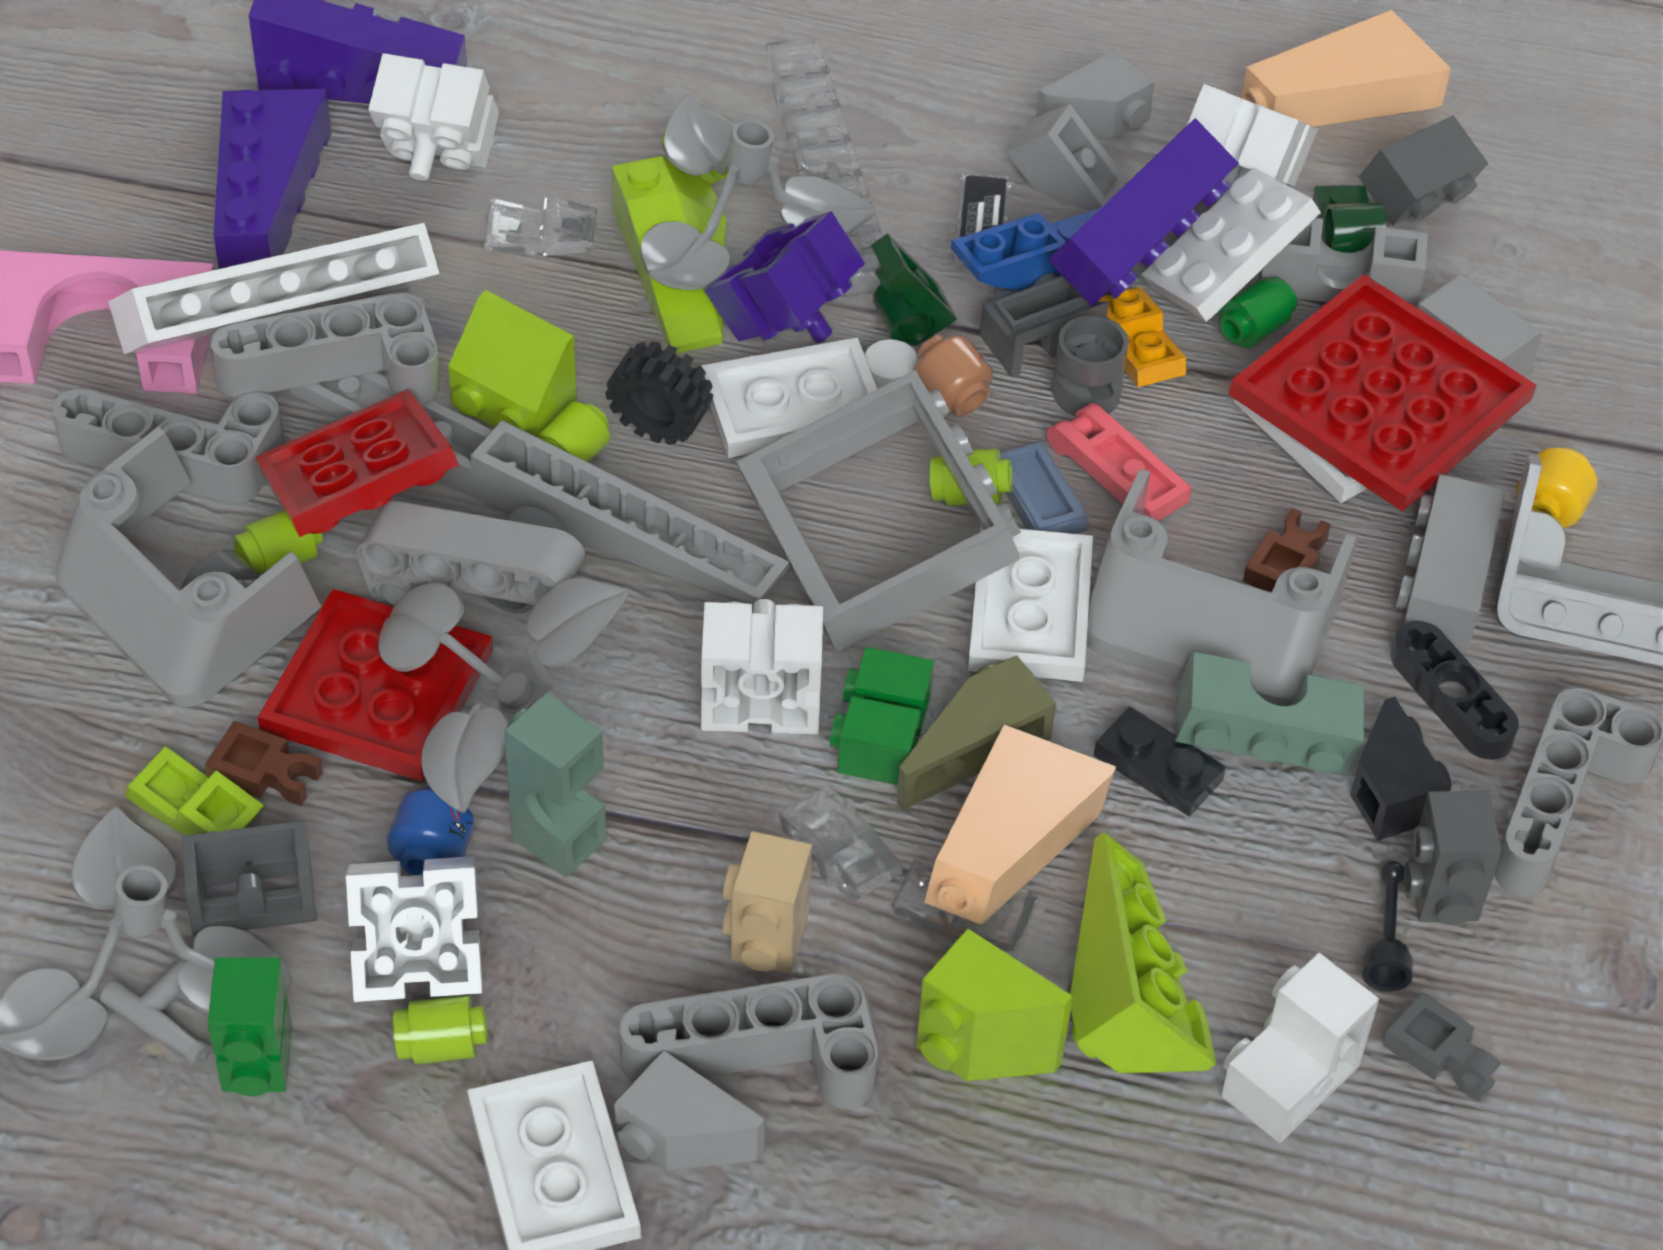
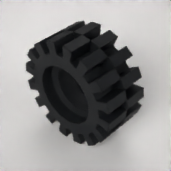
(659, 392)

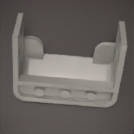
(1571, 601)
(1162, 610)
(179, 639)

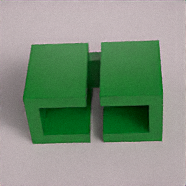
(884, 714)
(250, 1025)

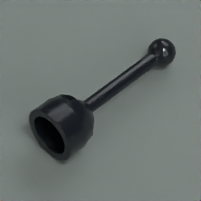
(1388, 960)

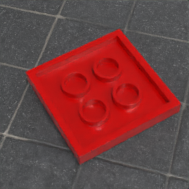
(356, 463)
(353, 703)

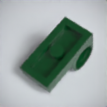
(1347, 216)
(908, 295)

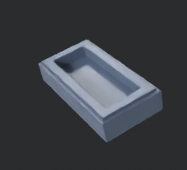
(1042, 493)

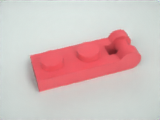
(1115, 458)

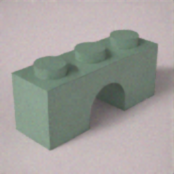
(1226, 714)
(548, 764)

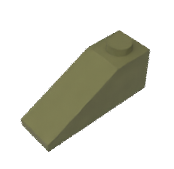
(969, 726)

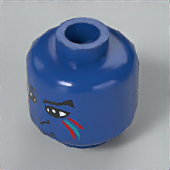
(427, 830)

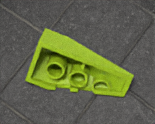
(656, 193)
(1127, 976)

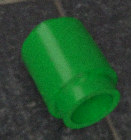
(1257, 311)

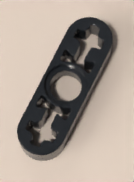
(1456, 713)

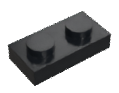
(1158, 763)

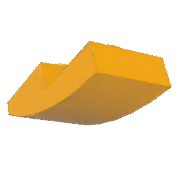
(1151, 352)

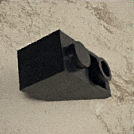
(1396, 774)

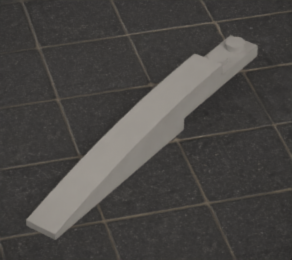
(594, 506)

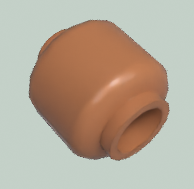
(956, 371)

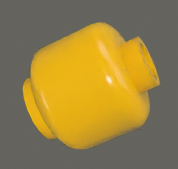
(1564, 485)

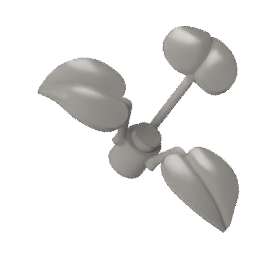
(704, 141)
(468, 747)
(131, 871)

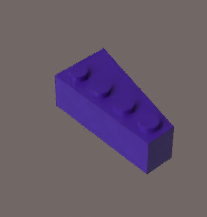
(339, 47)
(264, 165)
(1144, 212)

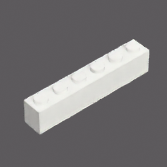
(272, 287)

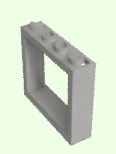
(845, 434)

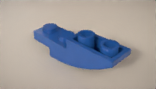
(1016, 251)

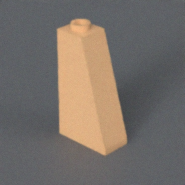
(1351, 75)
(1015, 821)

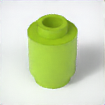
(578, 430)
(945, 489)
(271, 539)
(439, 1029)

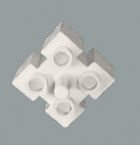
(433, 113)
(1254, 135)
(761, 666)
(414, 928)

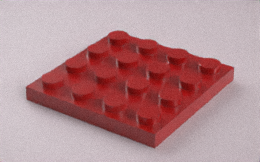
(1382, 391)

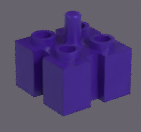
(787, 280)

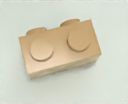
(768, 902)

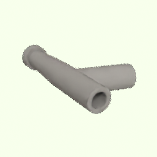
(147, 1014)

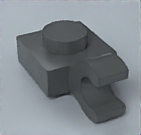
(1439, 1040)

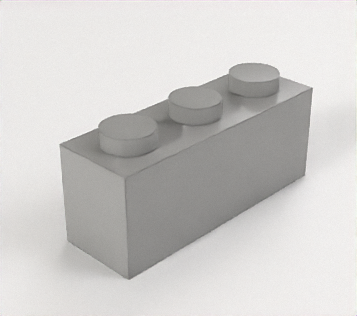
(1451, 556)

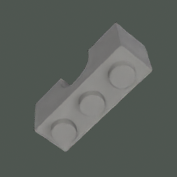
(1320, 273)

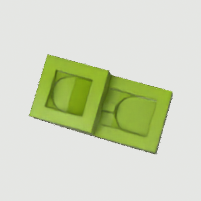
(189, 799)

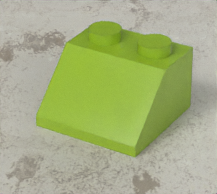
(512, 367)
(990, 1014)

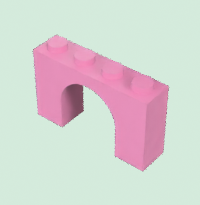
(50, 288)

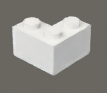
(1305, 1047)

